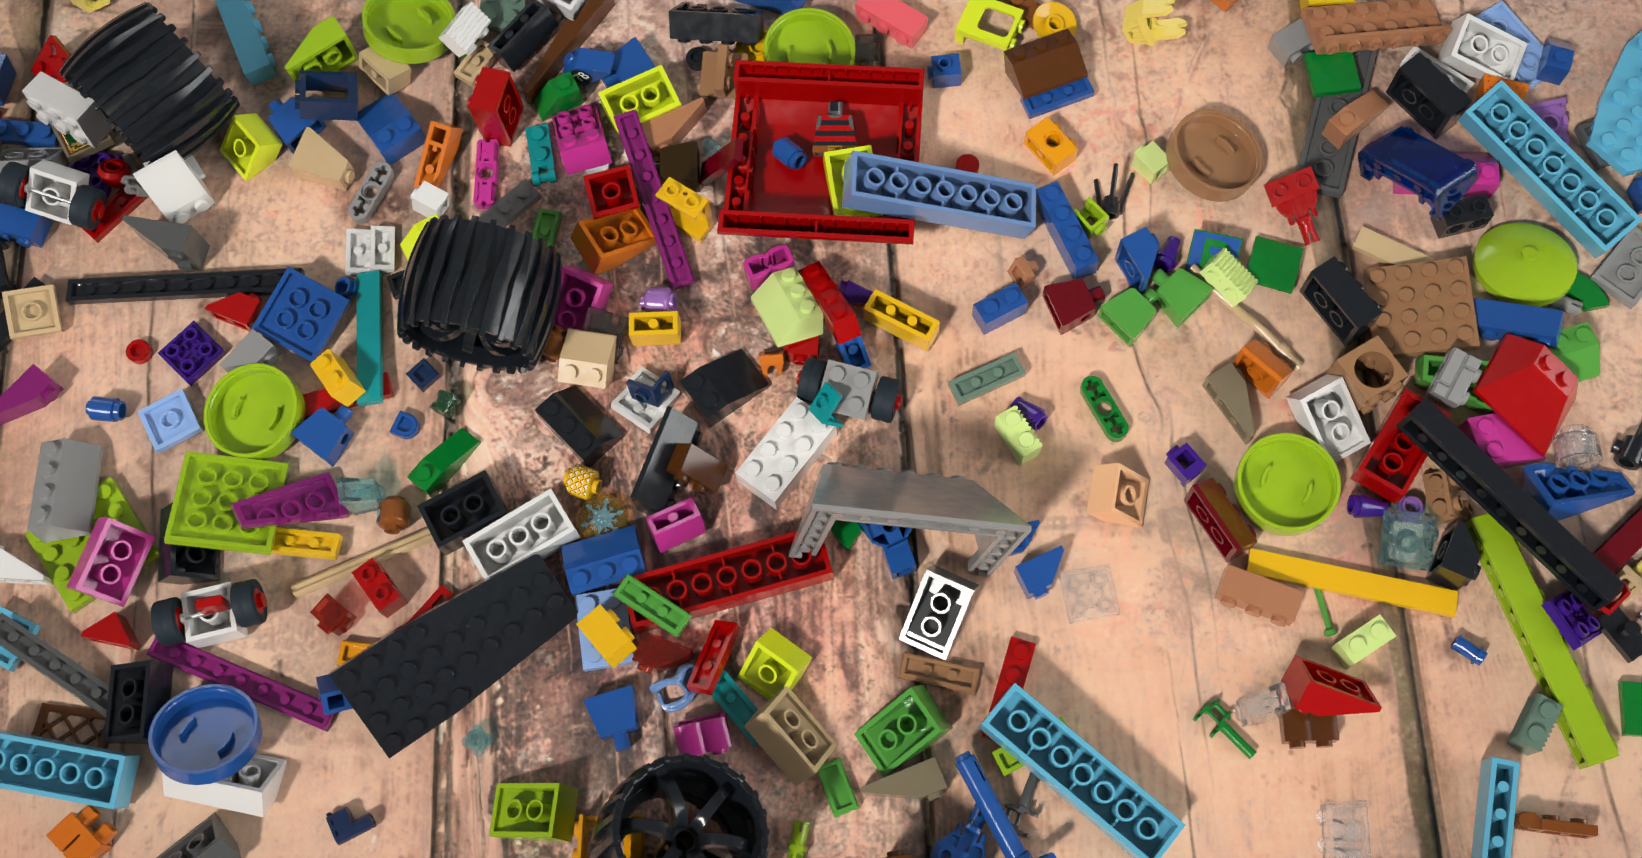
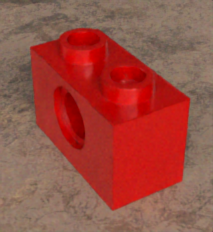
(379, 587)

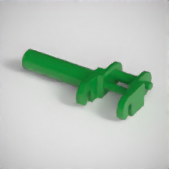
(1226, 729)

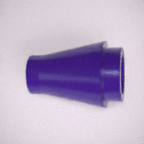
(1167, 255)
(854, 293)
(1034, 414)
(1365, 506)

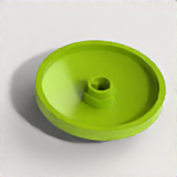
(1524, 264)

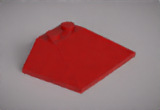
(1528, 390)

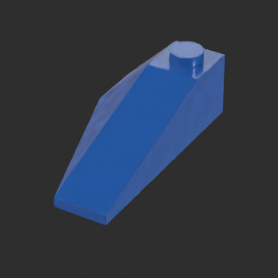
(1573, 491)

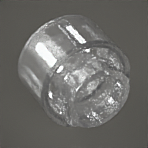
(1577, 447)

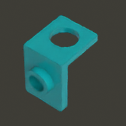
(825, 404)

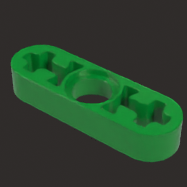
(1118, 421)

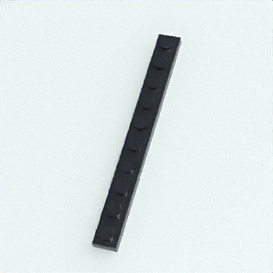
(173, 286)

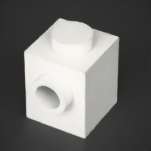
(429, 200)

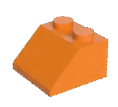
(1262, 367)

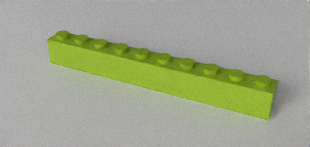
(1542, 643)

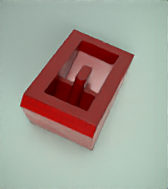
(112, 631)

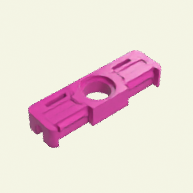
(486, 159)

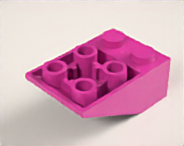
(581, 139)

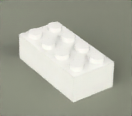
(785, 454)
(532, 528)

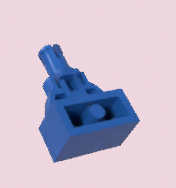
(966, 844)

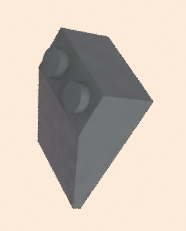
(173, 240)
(938, 611)

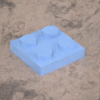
(170, 421)

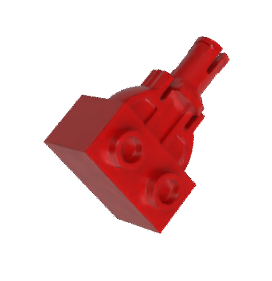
(1295, 196)

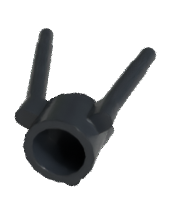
(1110, 203)

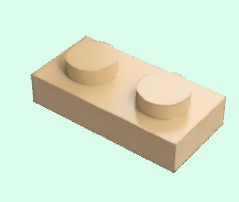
(472, 64)

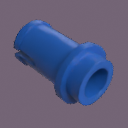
(1469, 650)

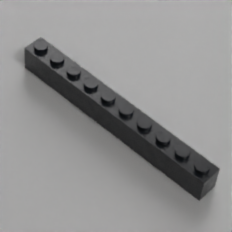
(1511, 506)

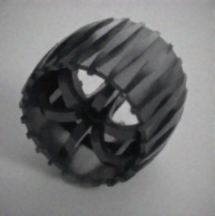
(150, 85)
(479, 294)
(681, 778)

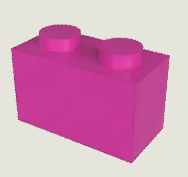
(675, 525)

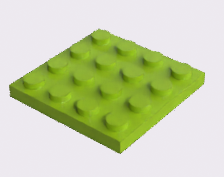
(204, 500)
(63, 555)

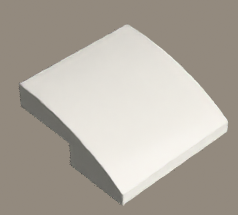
(370, 250)
(643, 415)

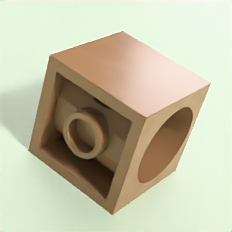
(1380, 362)

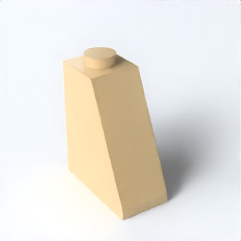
(320, 162)

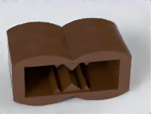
(1300, 728)

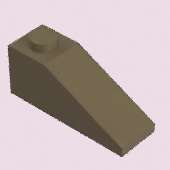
(1230, 394)
(914, 782)

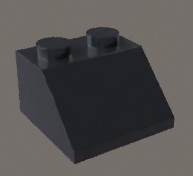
(1455, 559)

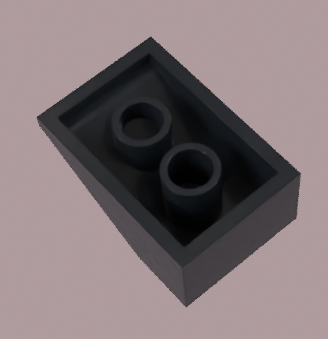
(723, 386)

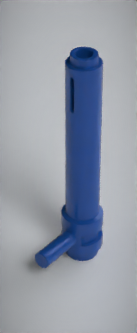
(992, 808)

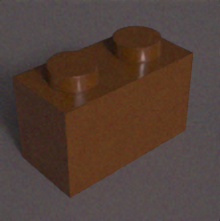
(696, 468)

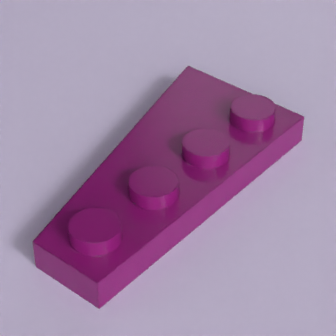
(296, 503)

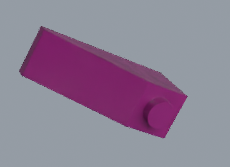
(28, 394)

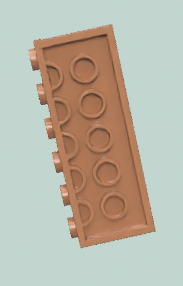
(1373, 26)

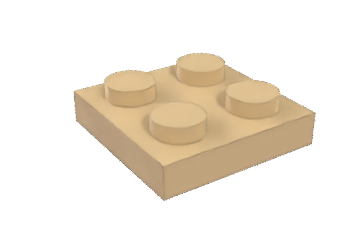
(32, 312)

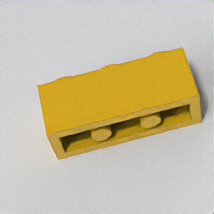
(901, 320)

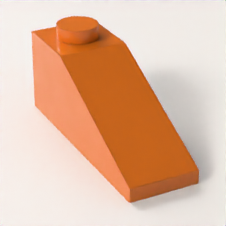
(438, 152)

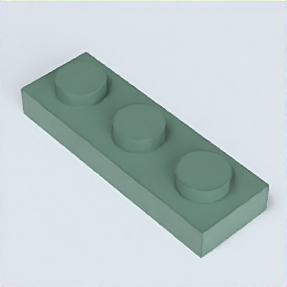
(986, 379)

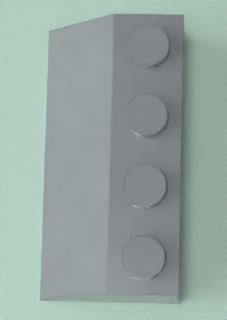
(65, 490)

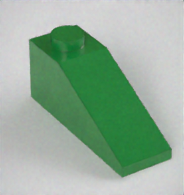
(443, 462)

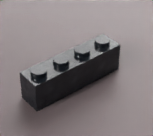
(715, 24)

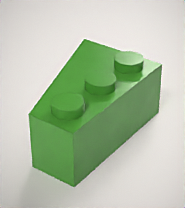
(1426, 369)

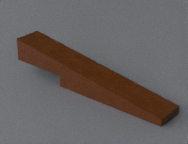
(568, 39)

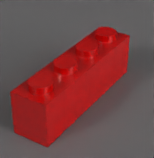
(836, 310)

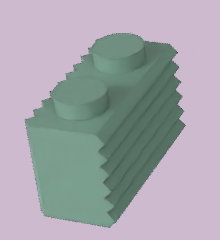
(1534, 724)

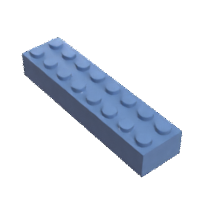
(939, 195)

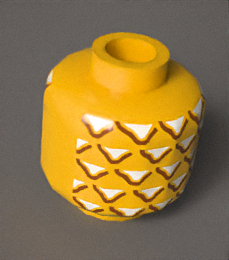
(582, 482)

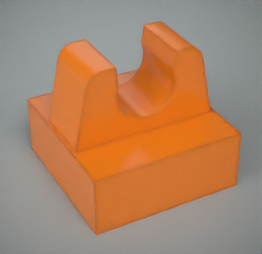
(771, 358)

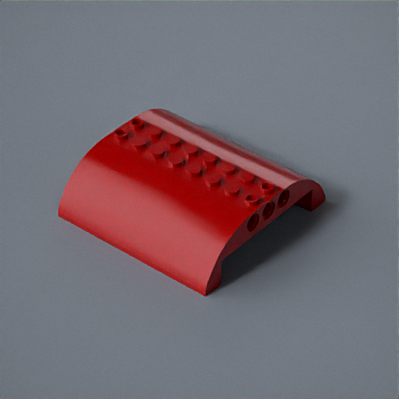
(785, 101)

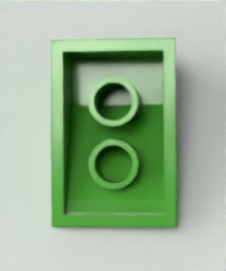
(903, 730)

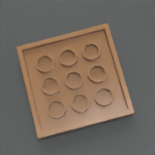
(1424, 307)

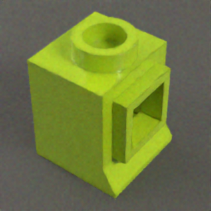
(1096, 214)

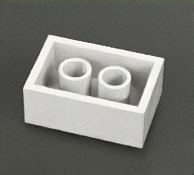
(66, 110)

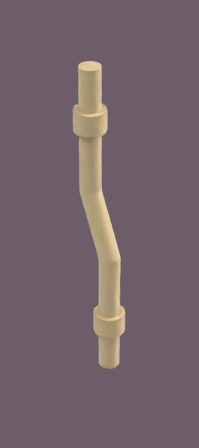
(1280, 349)

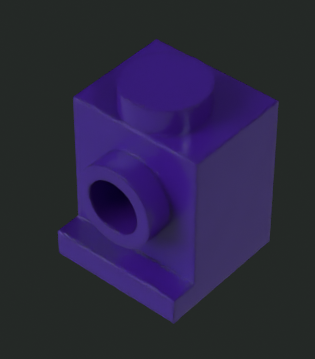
(1187, 455)

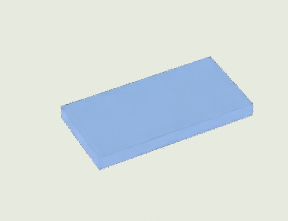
(1505, 20)

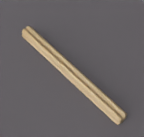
(344, 570)

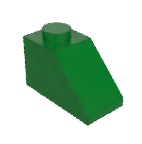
(557, 96)

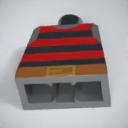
(833, 131)

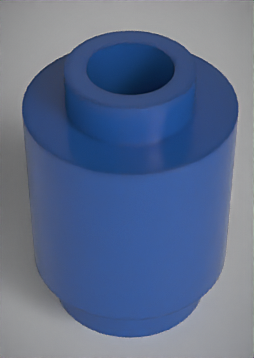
(789, 153)
(106, 409)

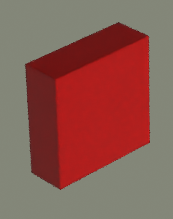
(212, 604)

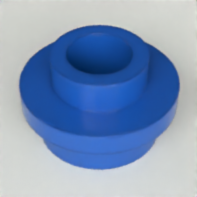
(346, 287)

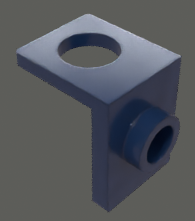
(651, 394)

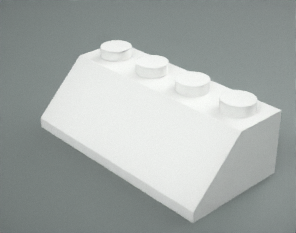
(247, 791)

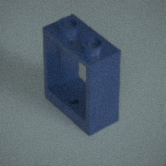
(327, 107)

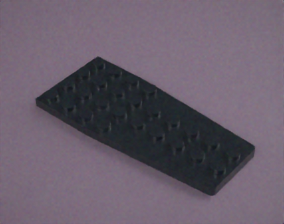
(453, 652)

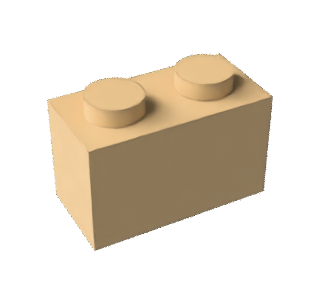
(383, 72)

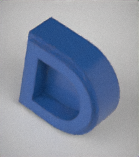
(405, 426)

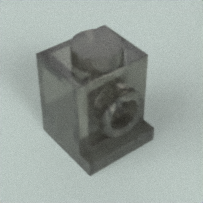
(866, 49)

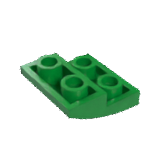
(1274, 264)

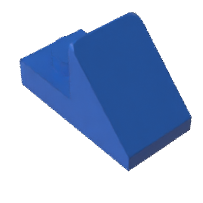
(853, 353)

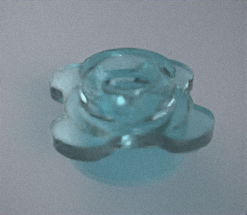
(470, 740)

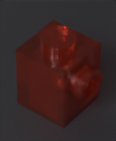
(333, 616)

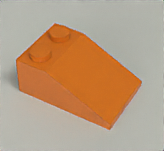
(612, 239)

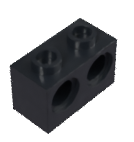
(1464, 216)

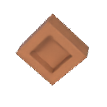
(1022, 271)

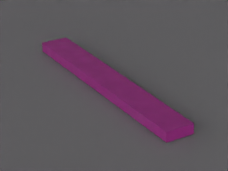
(657, 211)
(256, 686)

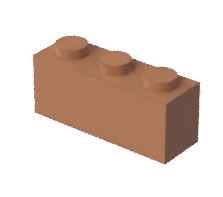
(1258, 596)

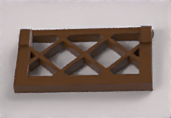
(42, 725)

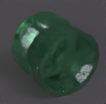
(445, 404)

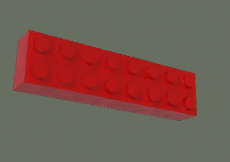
(734, 578)

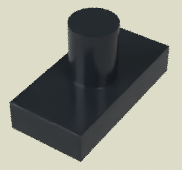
(1622, 633)

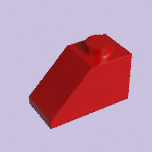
(237, 310)

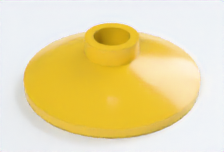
(1056, 15)

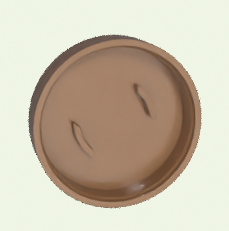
(1214, 155)

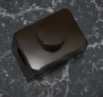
(681, 164)

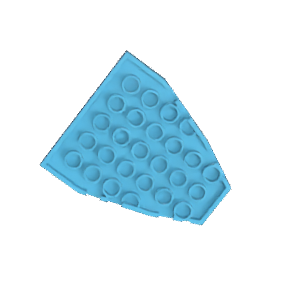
(1618, 119)

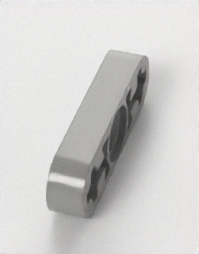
(371, 182)

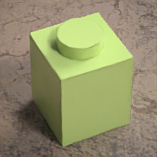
(1150, 162)

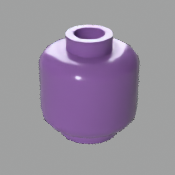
(658, 300)

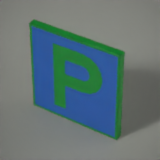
(1207, 244)

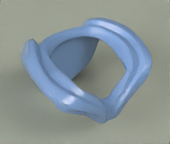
(681, 679)

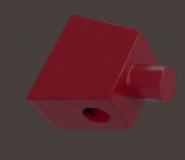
(1071, 303)

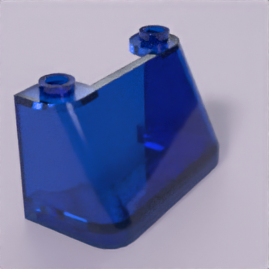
(1420, 167)

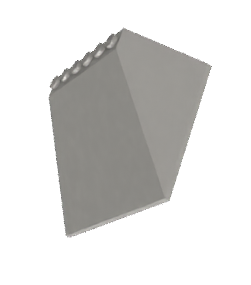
(910, 502)

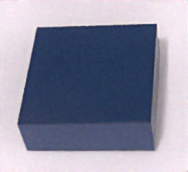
(423, 375)

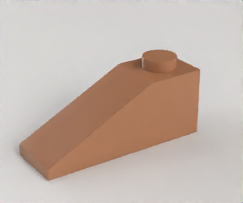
(1353, 118)
(673, 126)

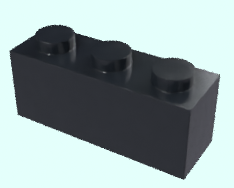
(523, 35)

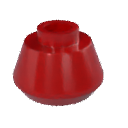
(112, 171)

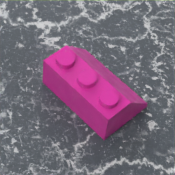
(111, 561)

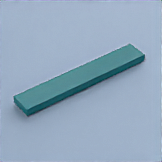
(370, 337)

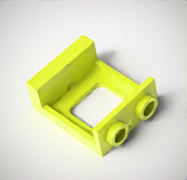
(972, 15)

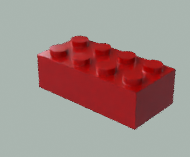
(1392, 457)

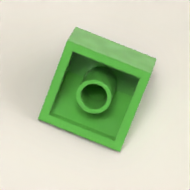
(1579, 351)

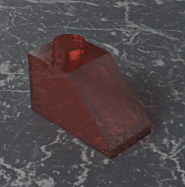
(659, 654)

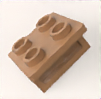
(718, 72)
(1446, 498)

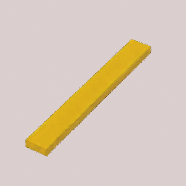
(1353, 583)

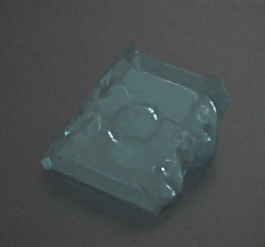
(1407, 539)

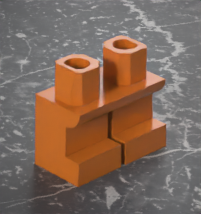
(78, 836)

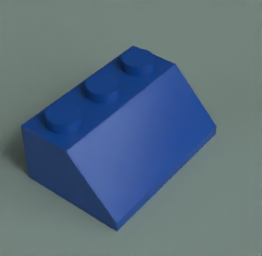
(603, 560)

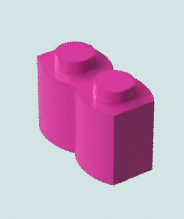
(761, 266)
(703, 734)

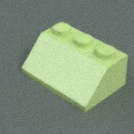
(788, 308)

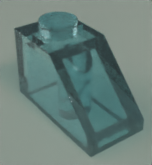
(360, 494)

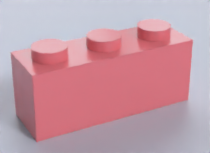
(893, 19)

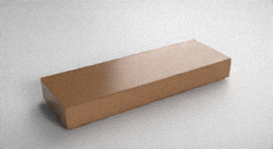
(939, 673)

